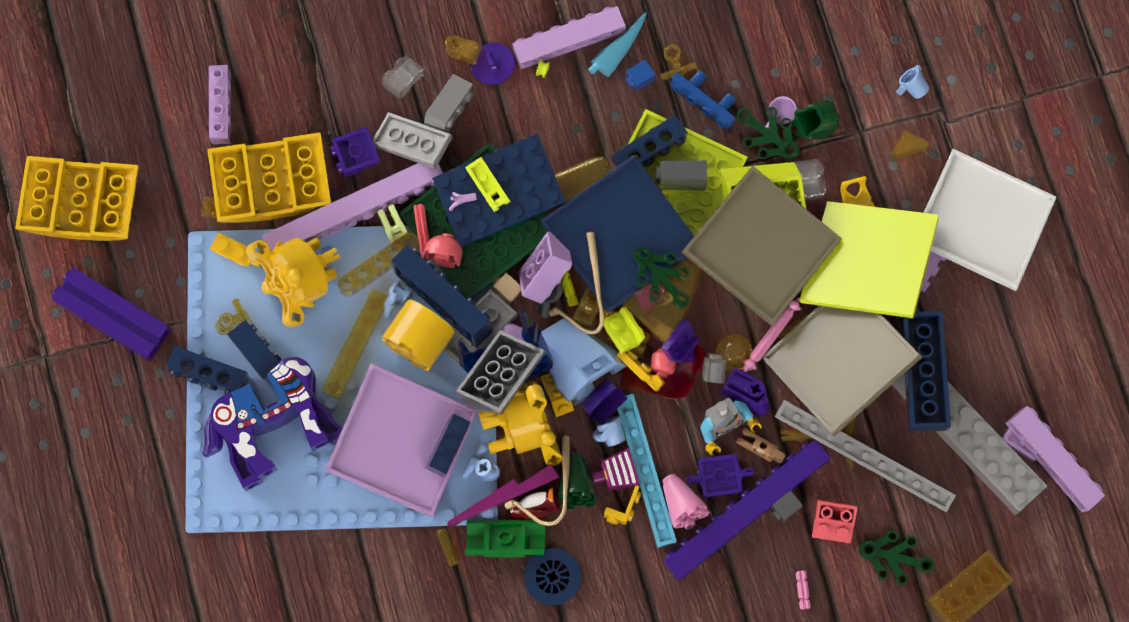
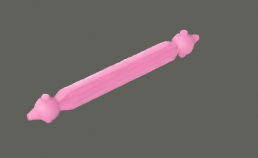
(771, 335)

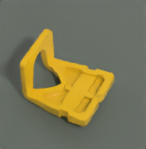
(863, 197)

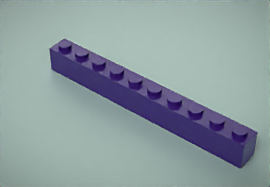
(745, 511)

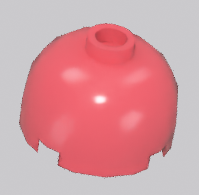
(443, 250)

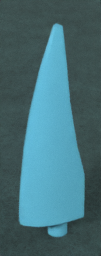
(612, 55)

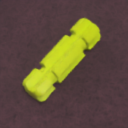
(569, 290)

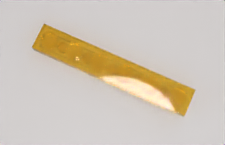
(355, 345)

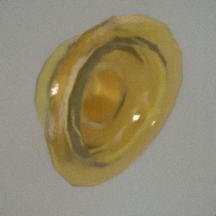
(734, 350)

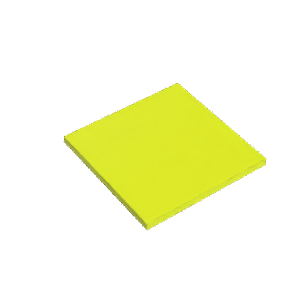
(876, 262)

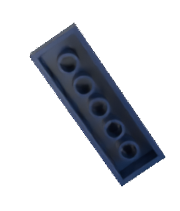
(442, 296)
(927, 379)

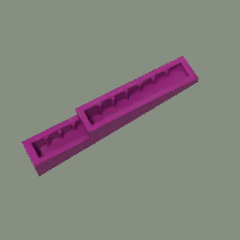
(505, 493)

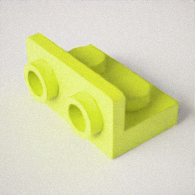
(624, 330)

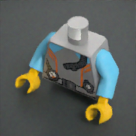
(723, 419)

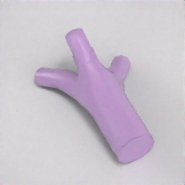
(459, 199)

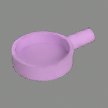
(785, 109)

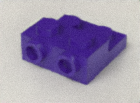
(354, 152)

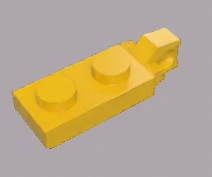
(232, 250)
(641, 370)

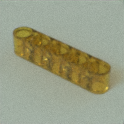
(368, 266)

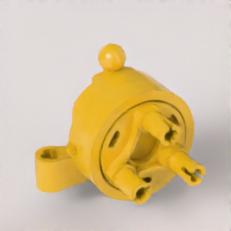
(294, 274)
(524, 425)

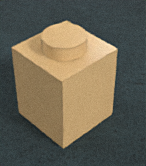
(506, 288)

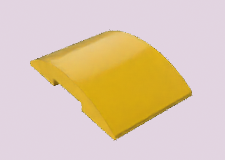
(269, 179)
(77, 199)

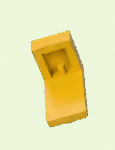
(558, 402)
(615, 517)

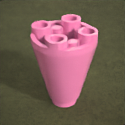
(683, 503)

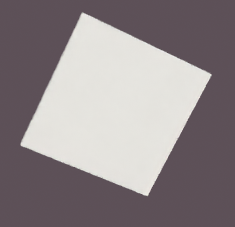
(987, 219)

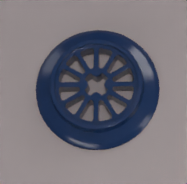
(572, 567)

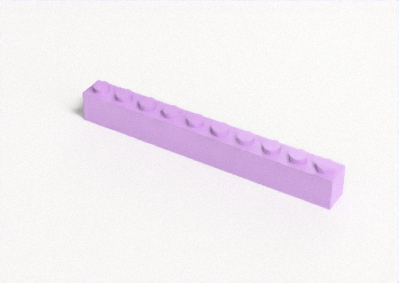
(356, 206)

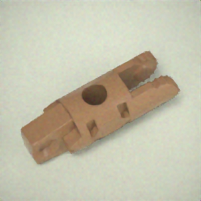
(769, 452)

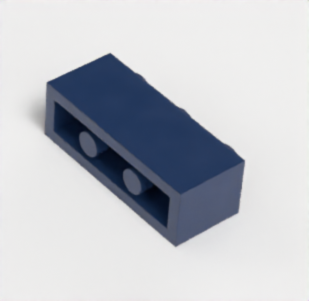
(254, 348)
(447, 445)

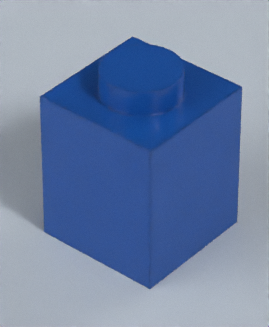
(639, 76)

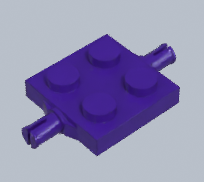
(720, 476)

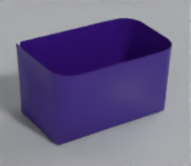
(601, 409)

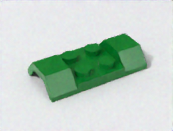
(505, 538)

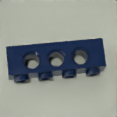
(670, 127)
(181, 357)

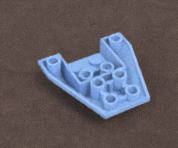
(578, 358)

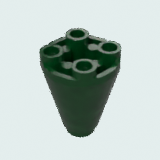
(580, 484)

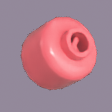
(661, 364)

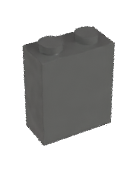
(682, 175)

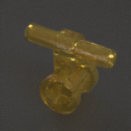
(675, 63)
(230, 319)

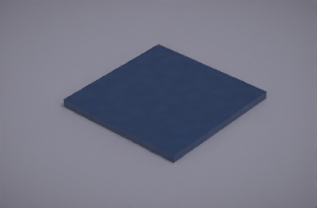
(624, 214)

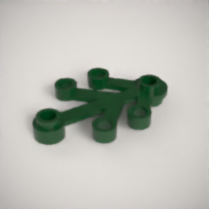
(770, 136)
(660, 274)
(892, 556)

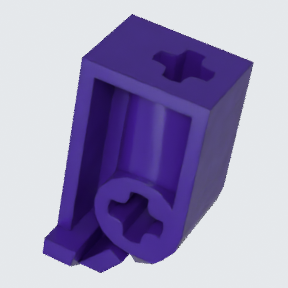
(740, 388)

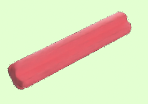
(422, 228)

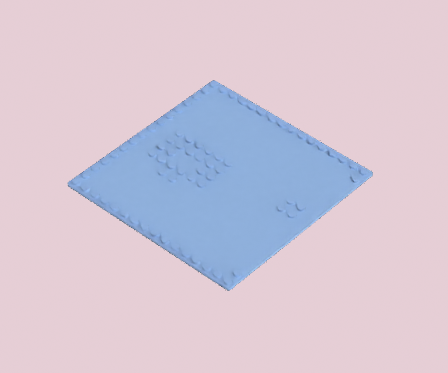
(300, 490)

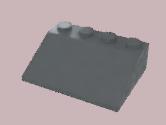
(499, 373)

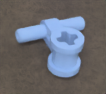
(397, 294)
(483, 467)

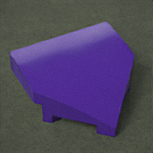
(681, 343)

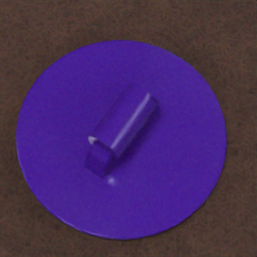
(493, 64)

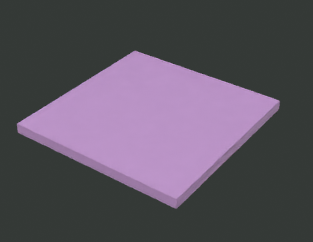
(393, 437)

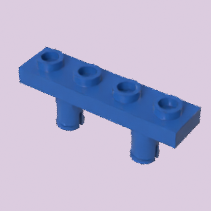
(696, 97)

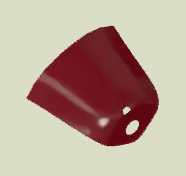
(677, 384)

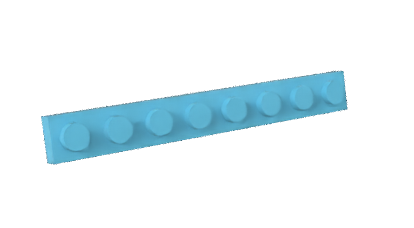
(646, 473)

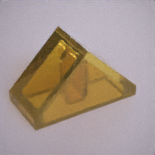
(908, 145)

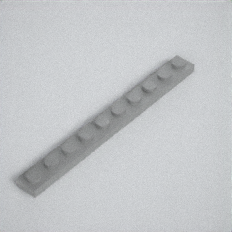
(866, 456)

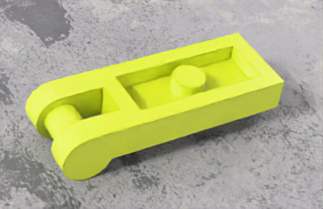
(487, 183)

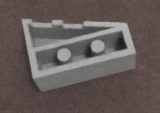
(449, 104)

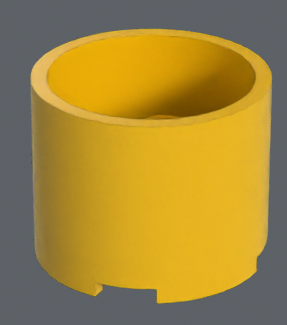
(418, 335)

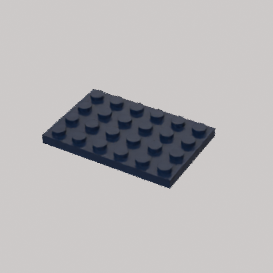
(523, 175)

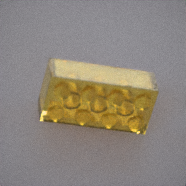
(970, 590)

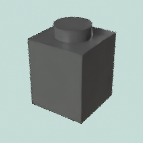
(786, 507)

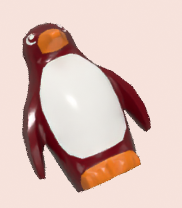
(539, 503)

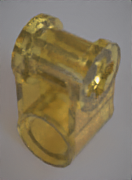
(465, 50)

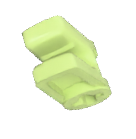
(398, 224)

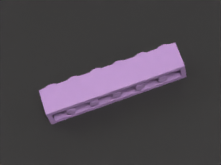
(568, 37)
(1055, 459)

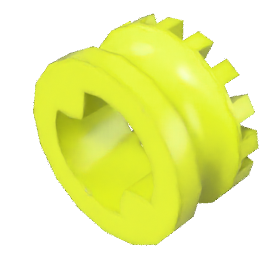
(543, 69)

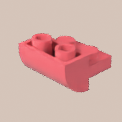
(834, 521)

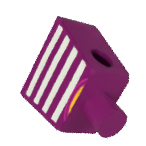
(617, 472)

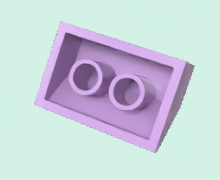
(544, 268)

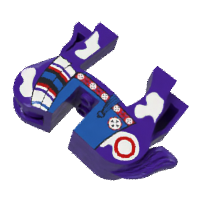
(241, 417)

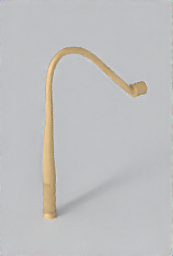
(594, 262)
(565, 463)

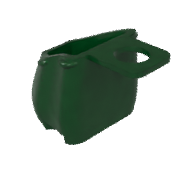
(816, 120)

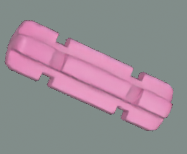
(803, 590)

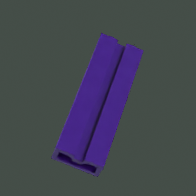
(111, 314)

